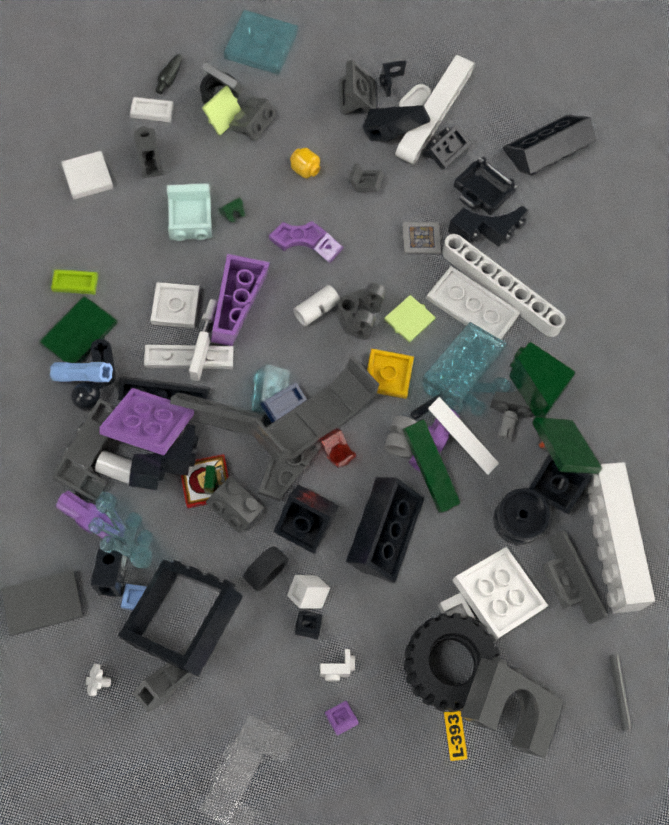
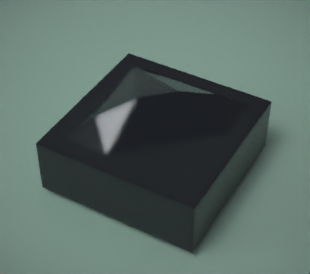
(308, 624)

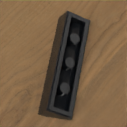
(161, 388)

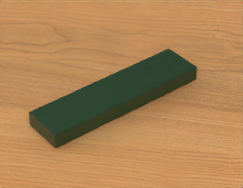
(431, 466)

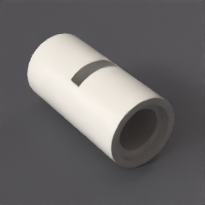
(316, 305)
(114, 466)

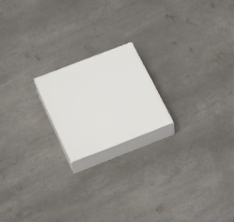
(87, 175)
(175, 305)

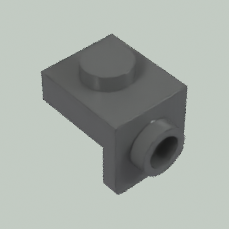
(365, 179)

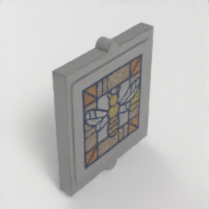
(421, 238)

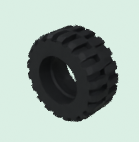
(419, 648)

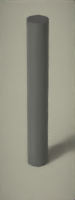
(620, 692)

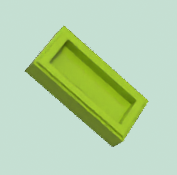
(74, 281)

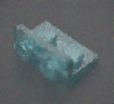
(268, 382)

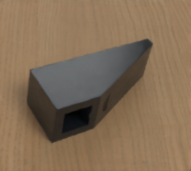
(393, 121)

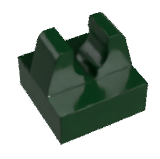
(235, 205)

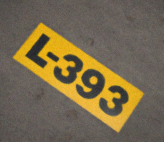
(455, 736)

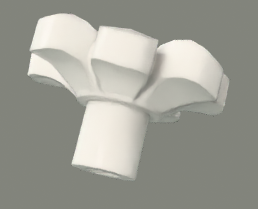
(96, 680)

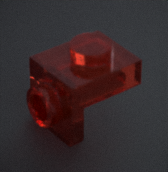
(336, 448)

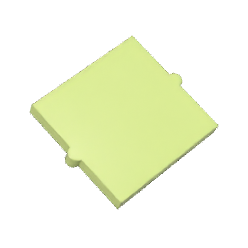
(221, 110)
(409, 318)

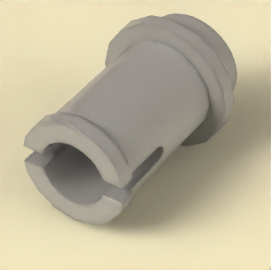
(508, 423)

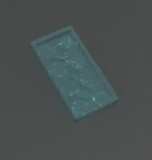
(464, 362)

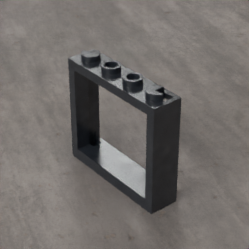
(208, 633)

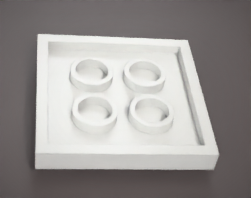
(500, 593)

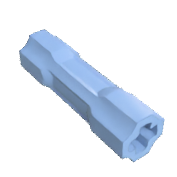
(81, 372)

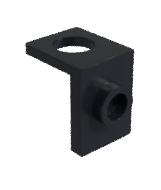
(385, 75)

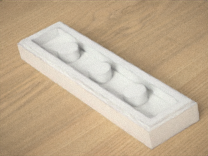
(181, 356)

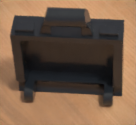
(484, 186)

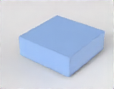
(131, 596)

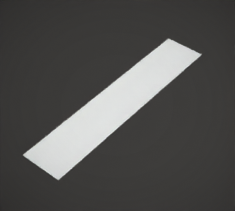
(463, 435)

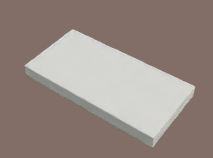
(472, 303)

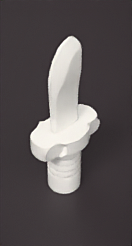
(208, 317)

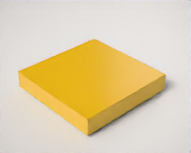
(391, 372)

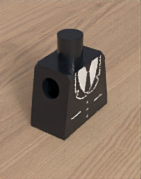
(107, 577)

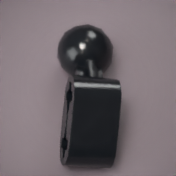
(87, 393)

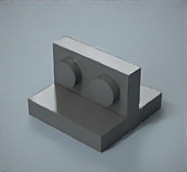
(356, 89)

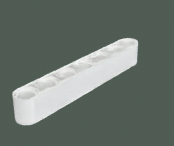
(436, 107)
(497, 276)

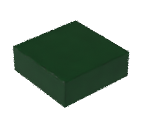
(210, 479)

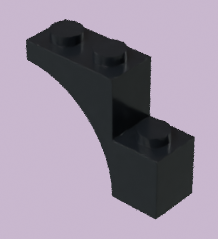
(495, 229)
(150, 468)

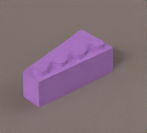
(237, 294)

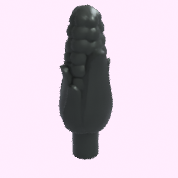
(169, 73)

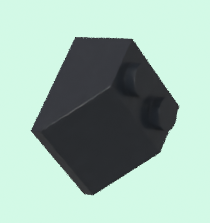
(558, 487)
(305, 518)

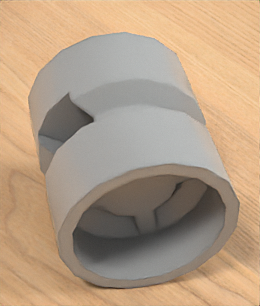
(396, 441)

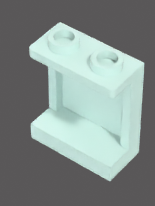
(189, 212)

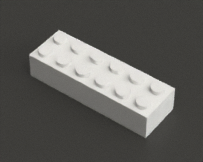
(619, 540)

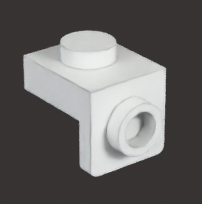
(333, 672)

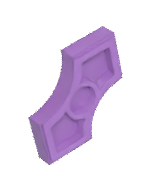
(288, 236)

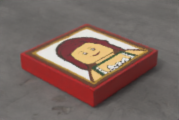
(194, 483)

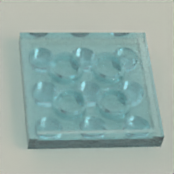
(261, 42)

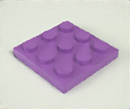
(146, 421)

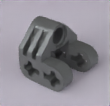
(367, 299)

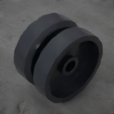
(534, 514)

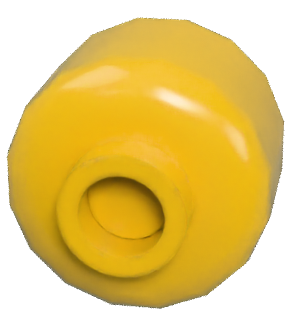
(305, 162)

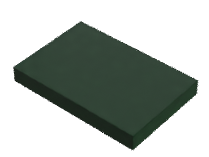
(74, 333)
(566, 445)

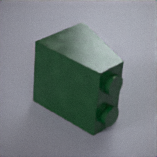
(539, 378)

